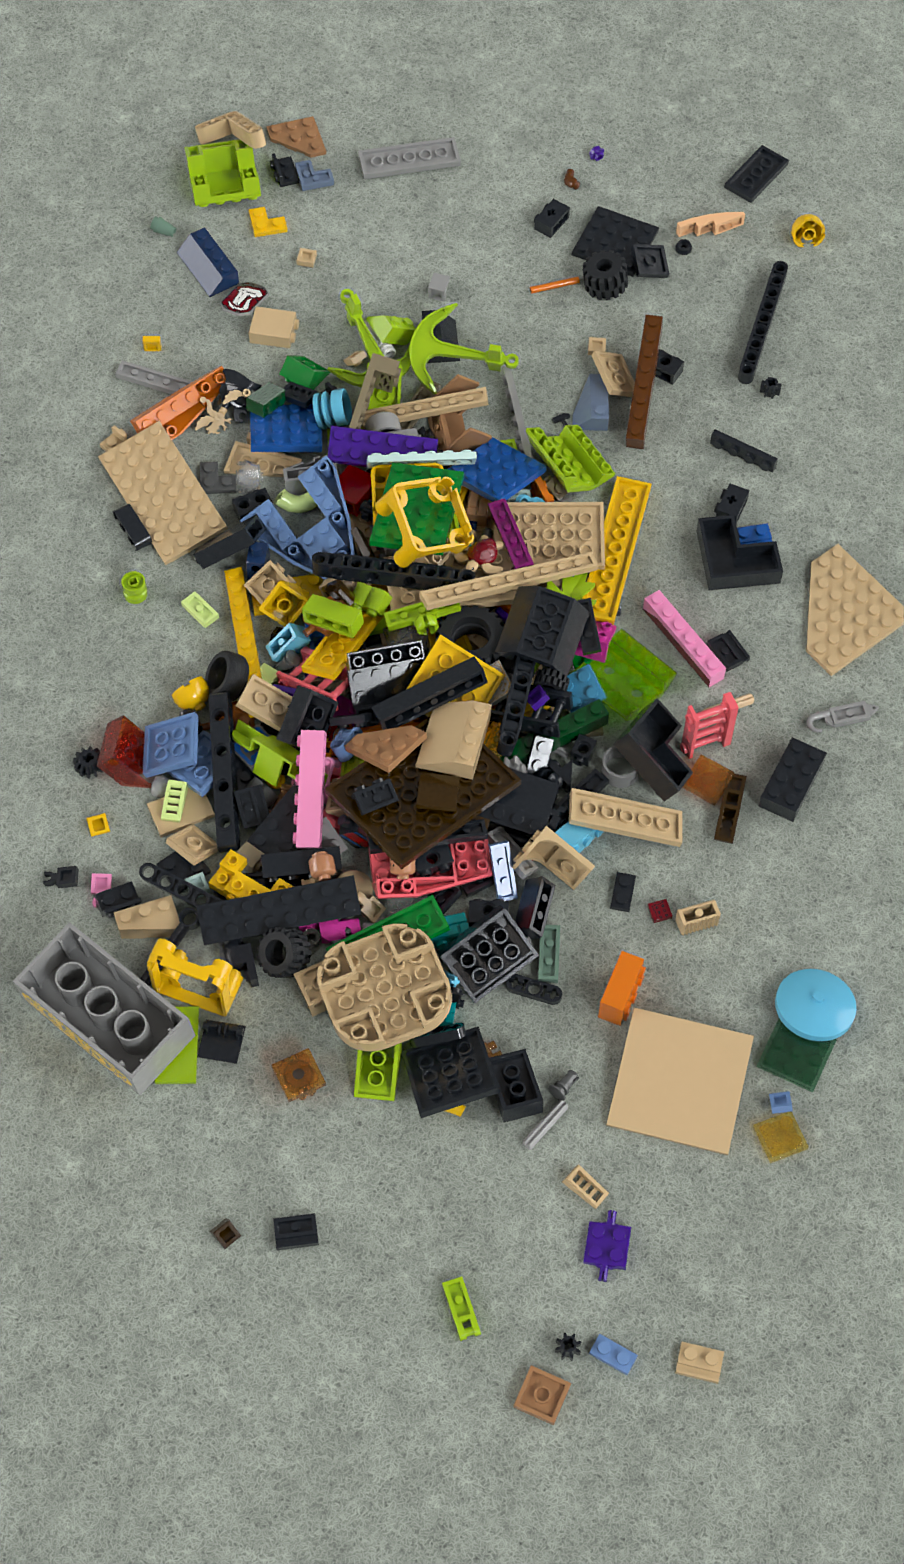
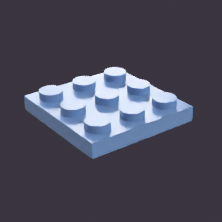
(170, 745)

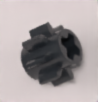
(770, 387)
(366, 510)
(571, 1351)

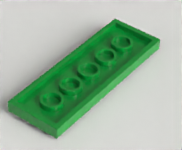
(421, 915)

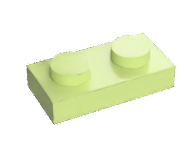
(200, 609)

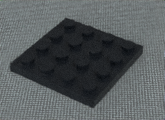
(614, 232)
(450, 1073)

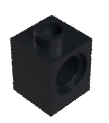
(585, 744)

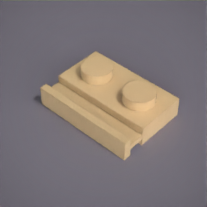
(699, 1362)

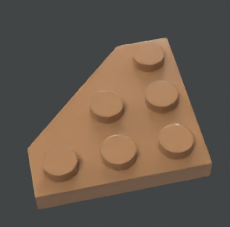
(299, 136)
(386, 747)

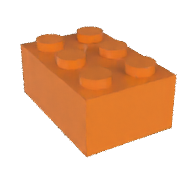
(622, 988)

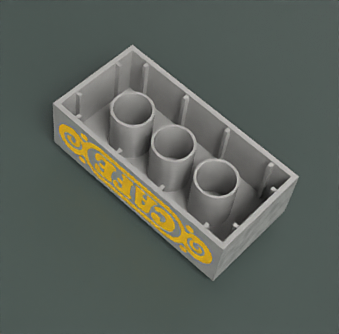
(104, 1008)

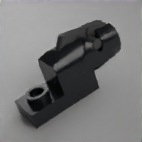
(241, 958)

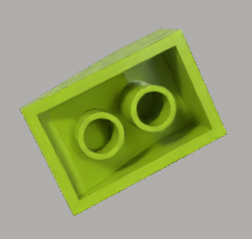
(378, 1073)

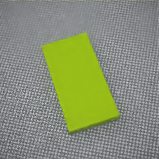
(184, 1066)

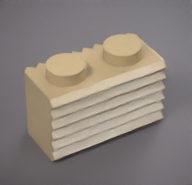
(698, 917)

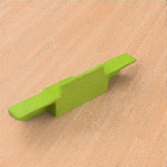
(270, 755)

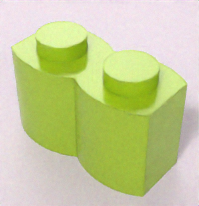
(371, 599)

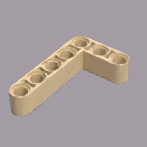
(234, 124)

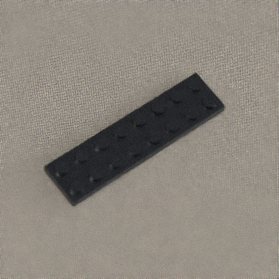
(278, 908)

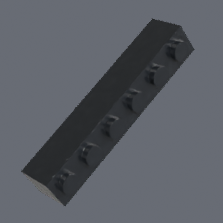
(430, 694)

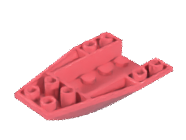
(470, 864)

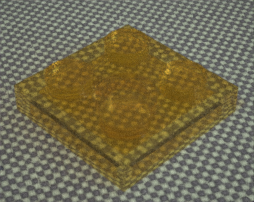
(780, 1137)

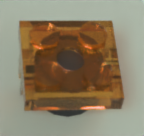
(298, 1075)

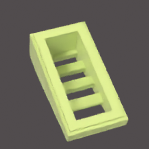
(174, 788)

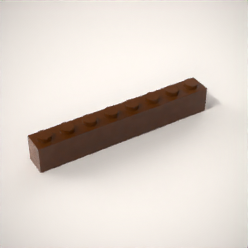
(644, 382)

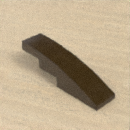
(730, 809)

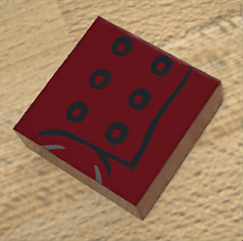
(659, 911)

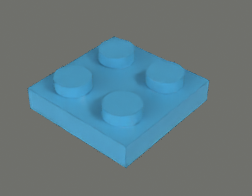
(584, 687)

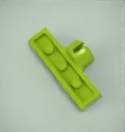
(419, 617)

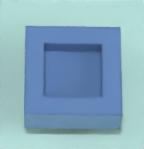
(780, 1102)

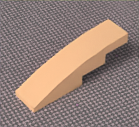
(711, 222)

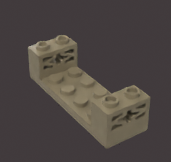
(381, 374)

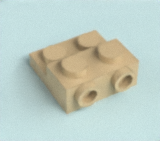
(265, 580)

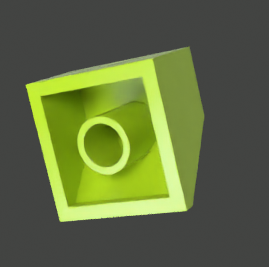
(392, 329)

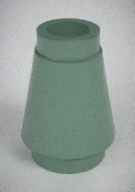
(161, 226)

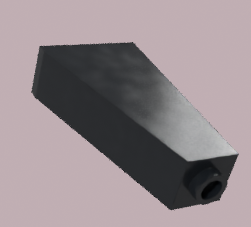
(230, 542)

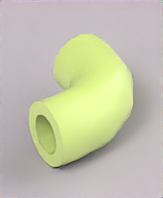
(295, 503)

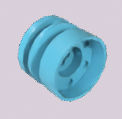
(332, 408)

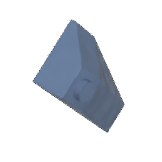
(593, 405)

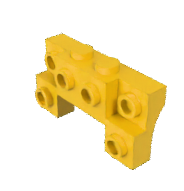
(234, 884)

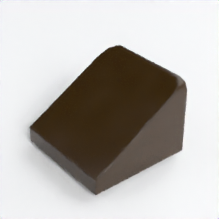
(225, 1233)

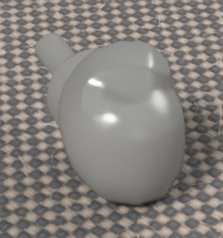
(159, 786)

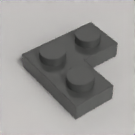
(212, 482)

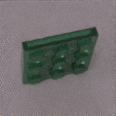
(795, 1057)

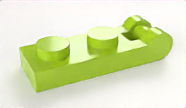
(461, 1307)

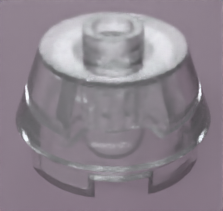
(248, 477)

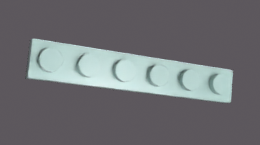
(448, 457)

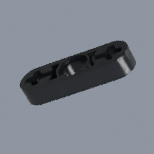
(530, 982)
(439, 1035)

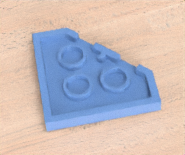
(200, 775)

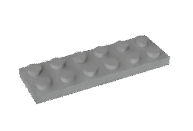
(409, 158)

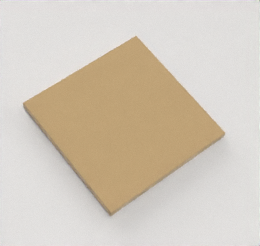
(680, 1081)

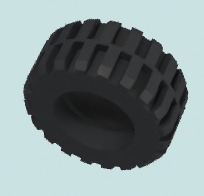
(474, 621)

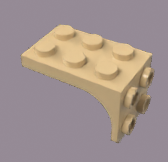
(556, 856)

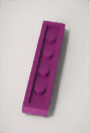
(510, 534)

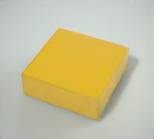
(152, 343)

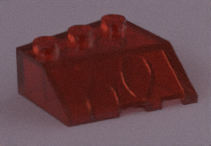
(123, 753)

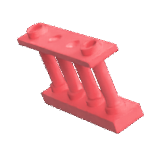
(291, 681)
(722, 730)

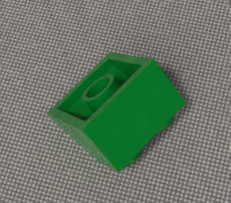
(303, 371)

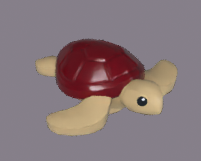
(481, 555)

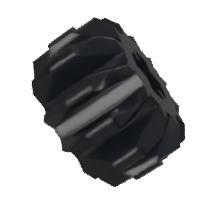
(82, 762)

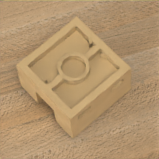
(308, 985)

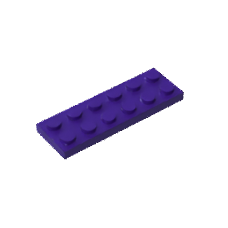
(355, 445)

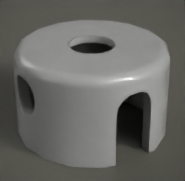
(383, 422)
(615, 780)

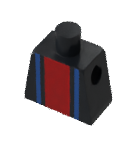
(352, 832)

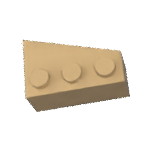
(148, 920)

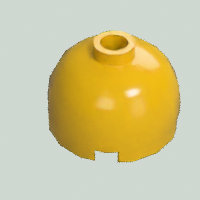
(808, 227)
(192, 695)

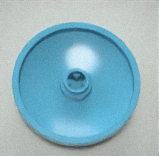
(815, 1005)

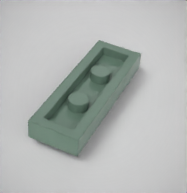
(549, 954)

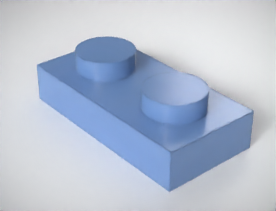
(613, 1354)

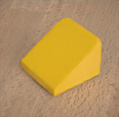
(98, 824)

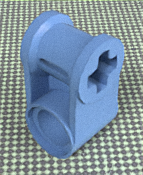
(341, 739)

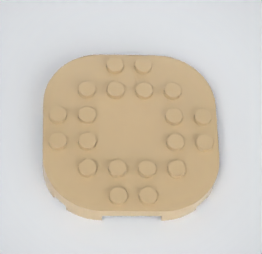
(384, 988)

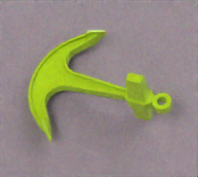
(354, 317)
(426, 346)

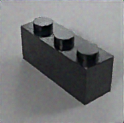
(535, 906)

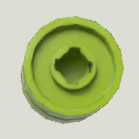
(134, 587)

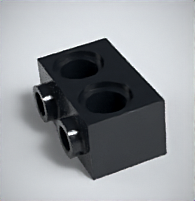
(249, 502)

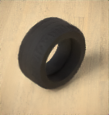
(227, 673)

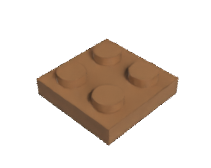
(542, 1395)

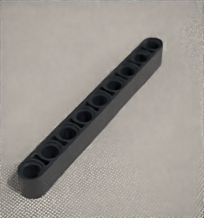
(763, 322)

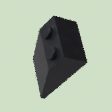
(517, 1086)

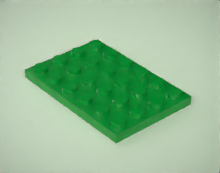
(426, 518)

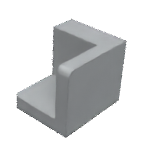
(438, 287)

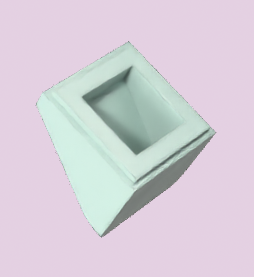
(199, 881)

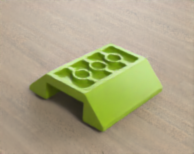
(571, 458)

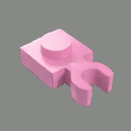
(100, 883)

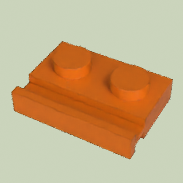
(540, 490)

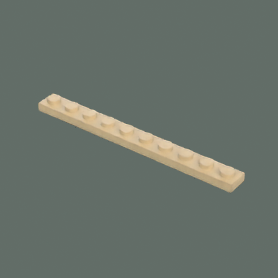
(508, 580)

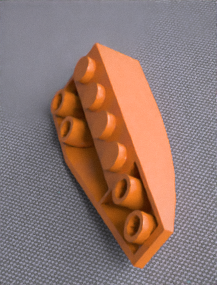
(183, 406)

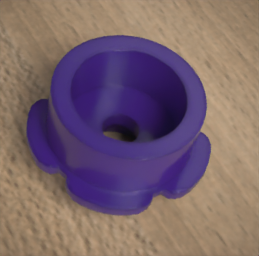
(596, 153)

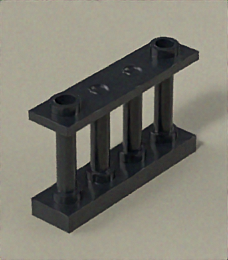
(558, 699)

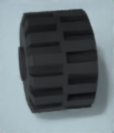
(605, 274)

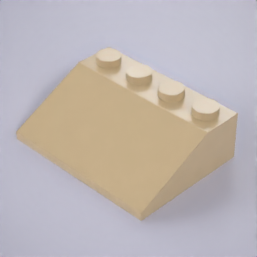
(455, 738)

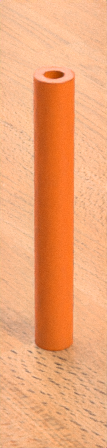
(552, 285)

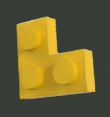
(263, 226)

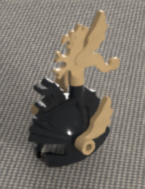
(233, 393)

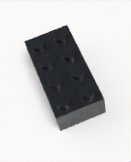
(792, 779)

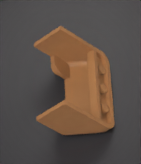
(450, 427)

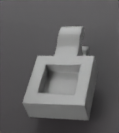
(515, 763)

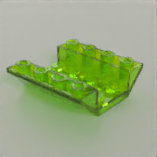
(633, 670)

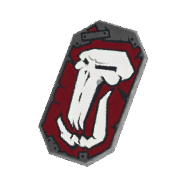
(244, 299)

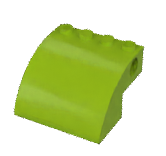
(222, 172)

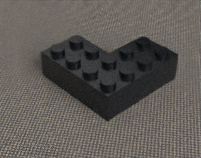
(735, 564)
(649, 753)

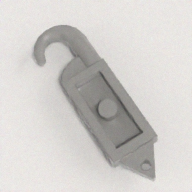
(843, 715)

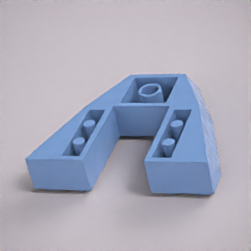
(329, 535)

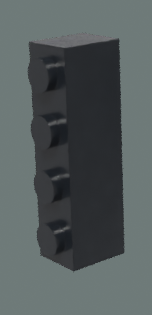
(294, 864)

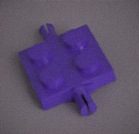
(607, 1245)

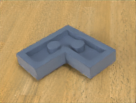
(313, 179)

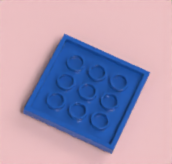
(286, 430)
(499, 471)

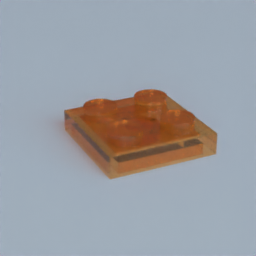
(708, 779)

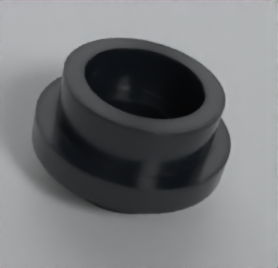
(683, 243)

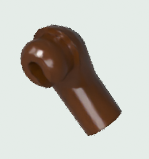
(570, 180)

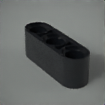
(133, 527)

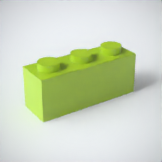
(332, 615)

